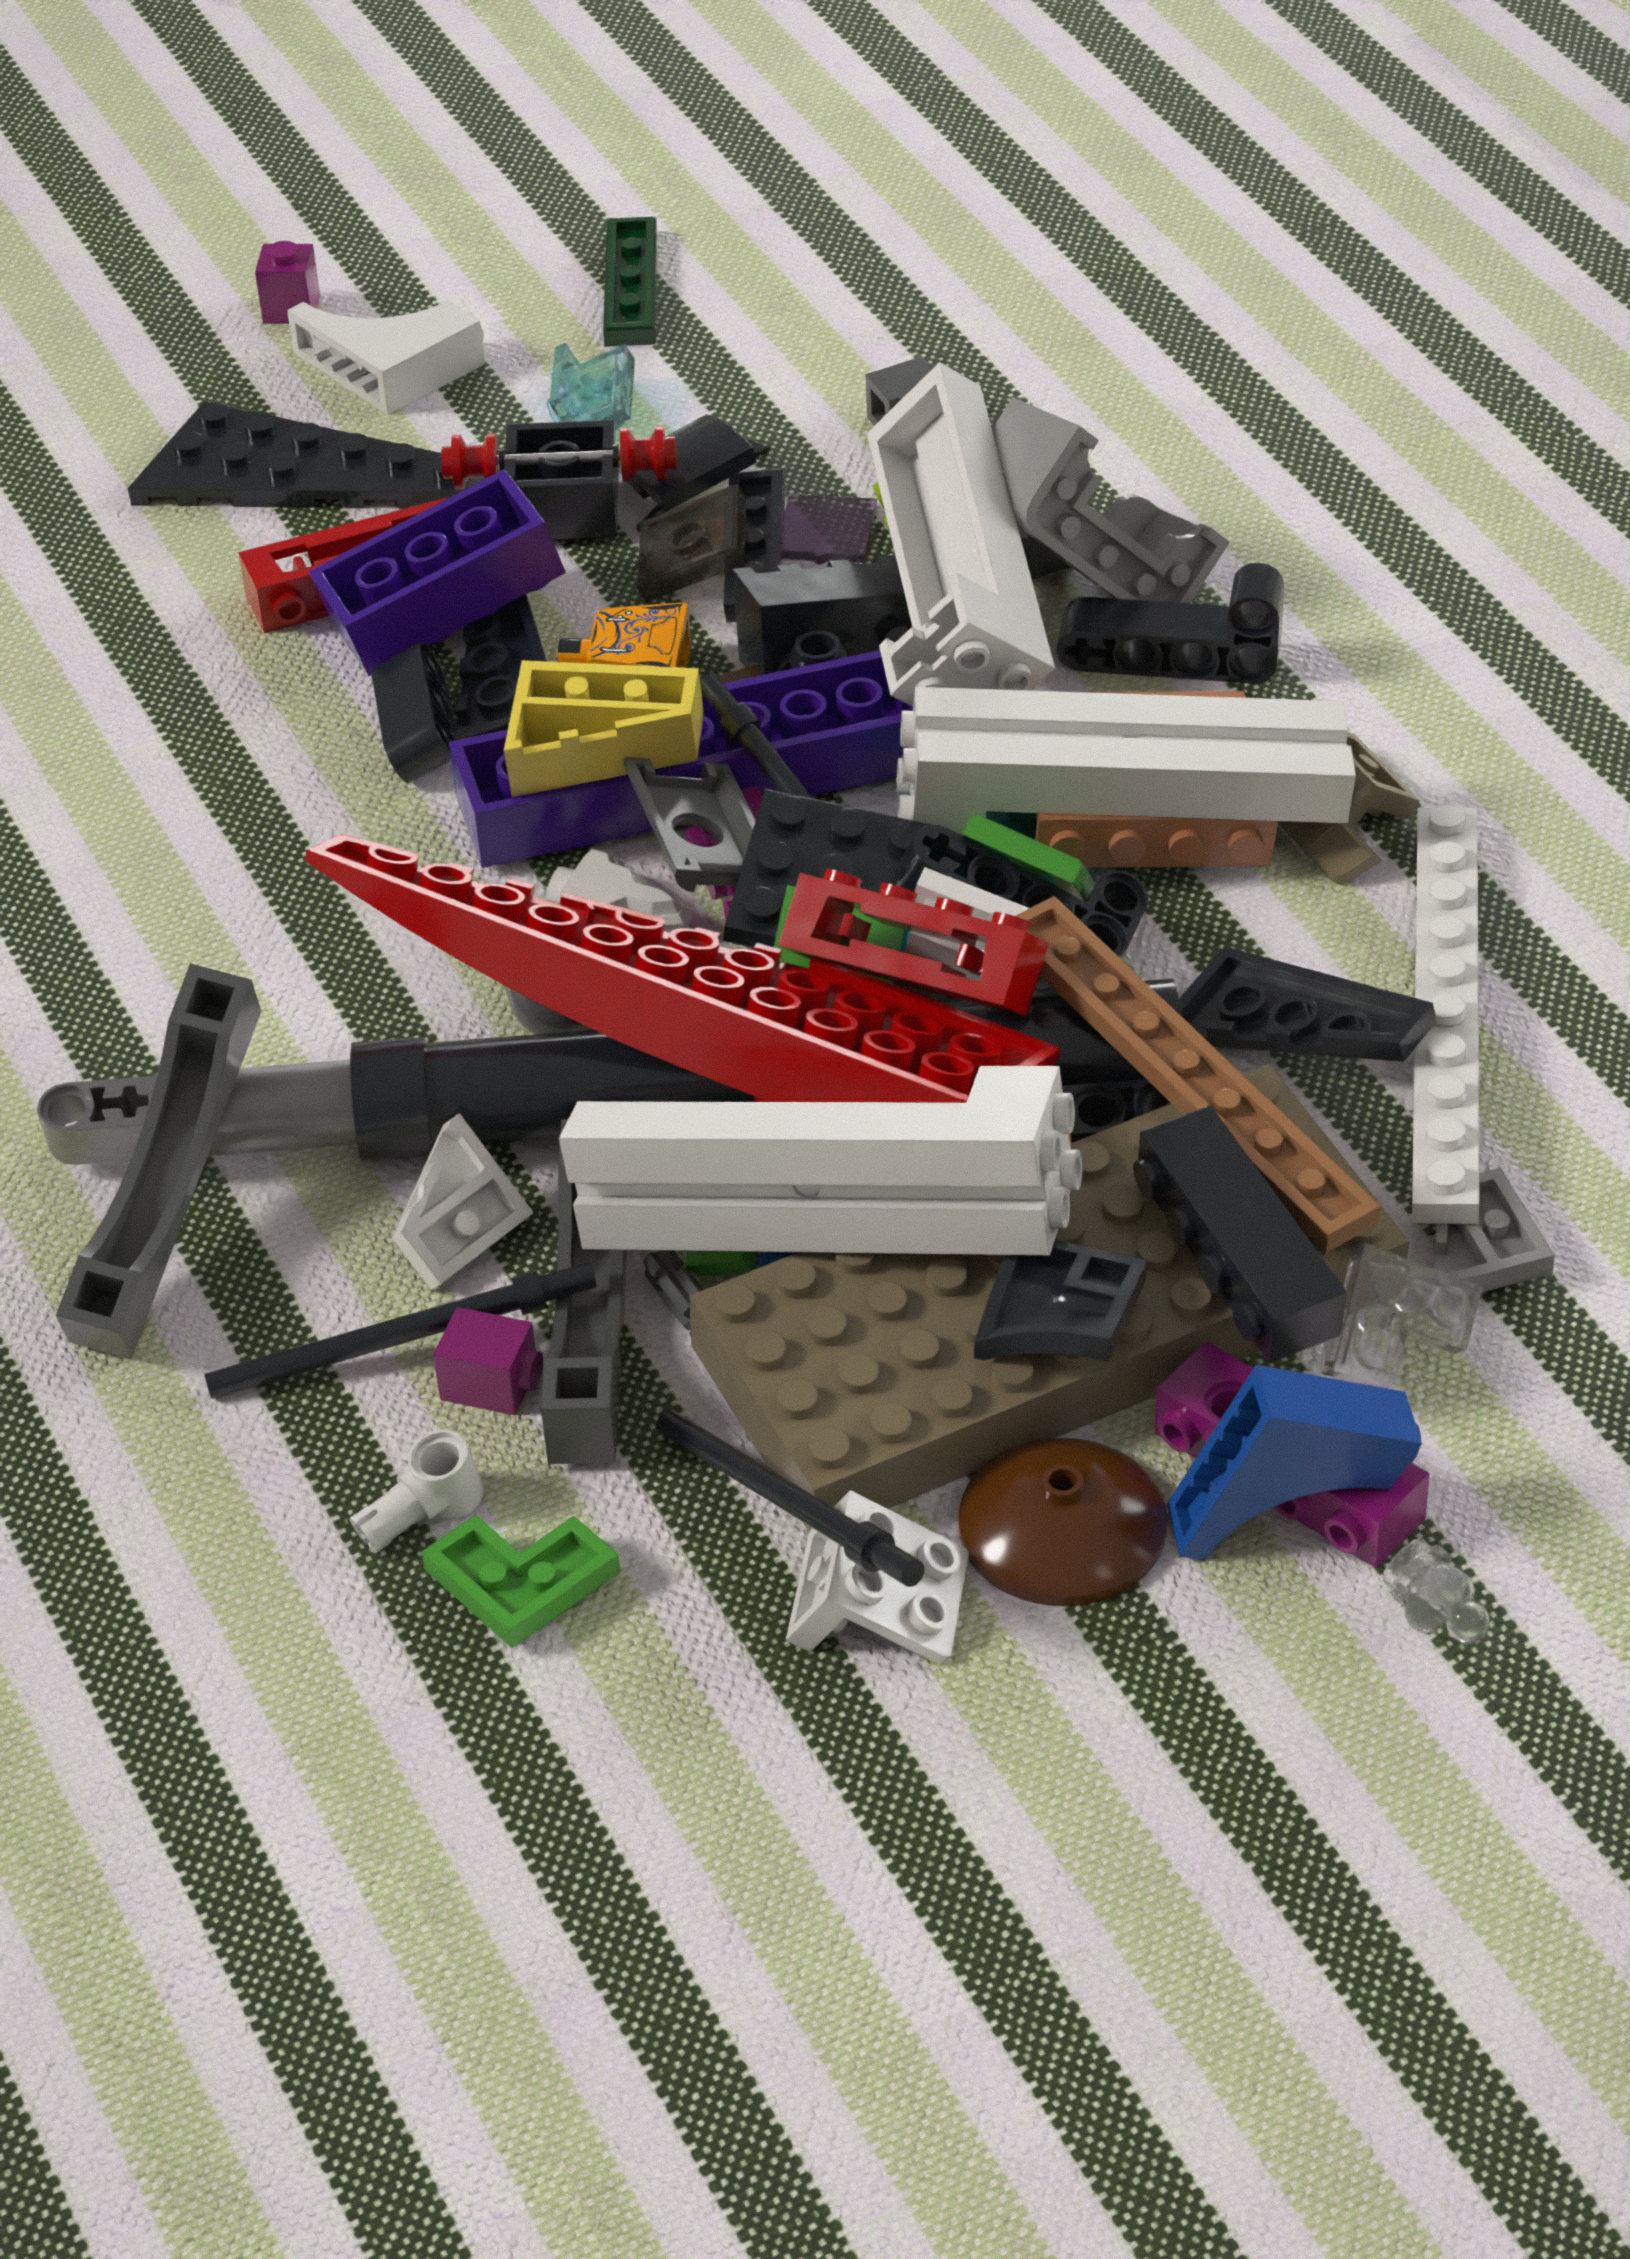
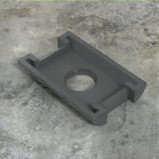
(706, 802)

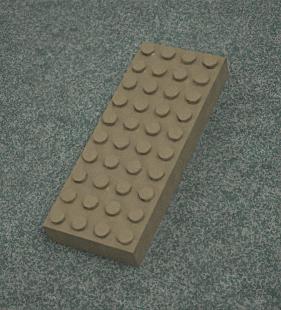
(867, 1361)

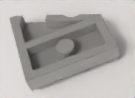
(1501, 1247)

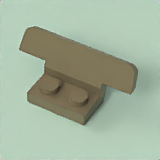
(1336, 845)

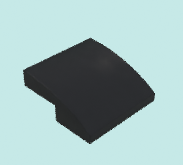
(705, 457)

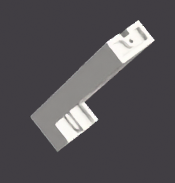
(955, 546)
(1122, 756)
(830, 1173)

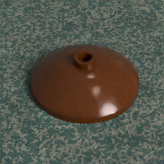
(1063, 1522)

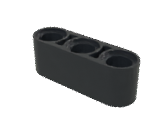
(414, 711)

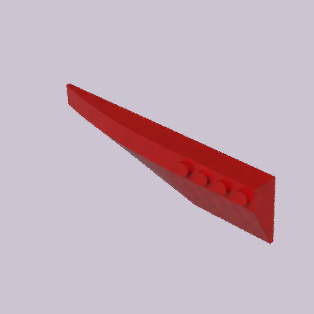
(685, 996)

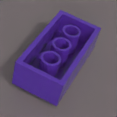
(438, 571)

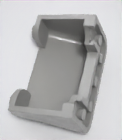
(1126, 552)

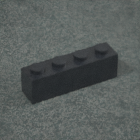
(1239, 1234)

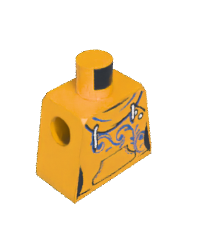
(634, 636)

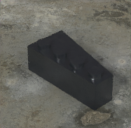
(851, 601)

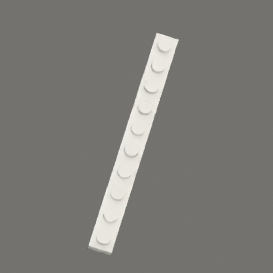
(1448, 1056)

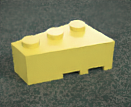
(585, 718)

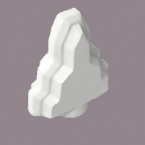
(609, 882)

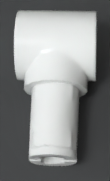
(437, 1483)

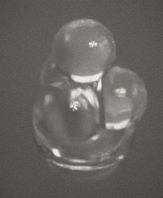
(1435, 1593)

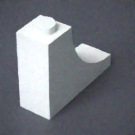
(390, 357)

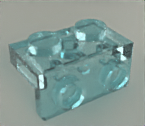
(592, 389)

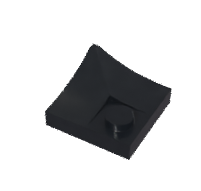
(1060, 1303)

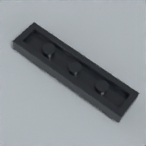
(763, 527)

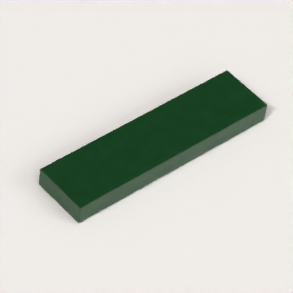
(630, 281)

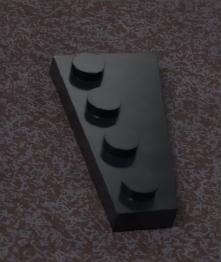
(1293, 1009)

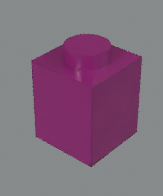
(286, 278)
(487, 1361)

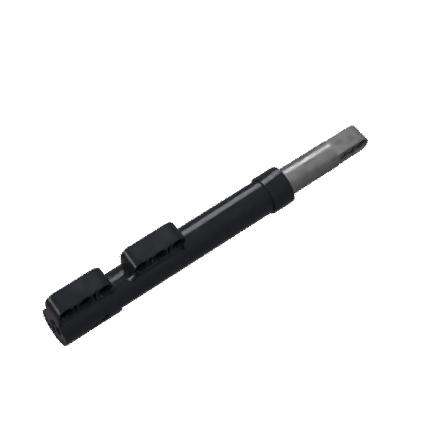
(514, 1090)

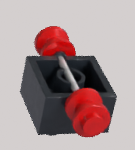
(565, 469)

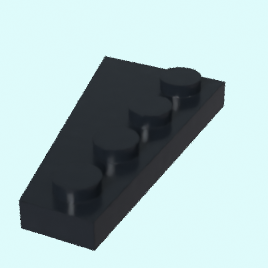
(493, 667)

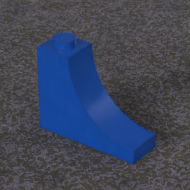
(1286, 1441)

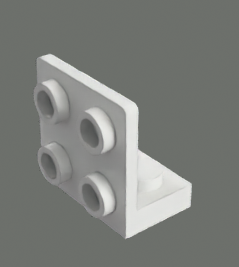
(839, 1590)

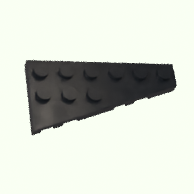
(286, 464)

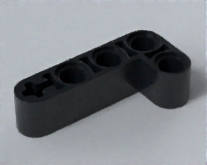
(1180, 638)
(1109, 911)

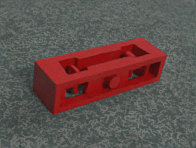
(291, 597)
(1006, 968)

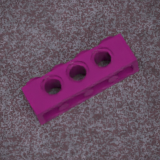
(1354, 1520)

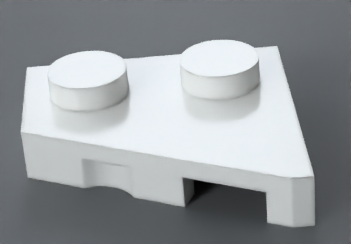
(457, 1206)

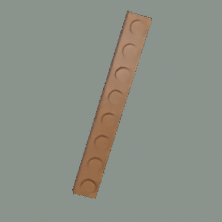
(1195, 1075)

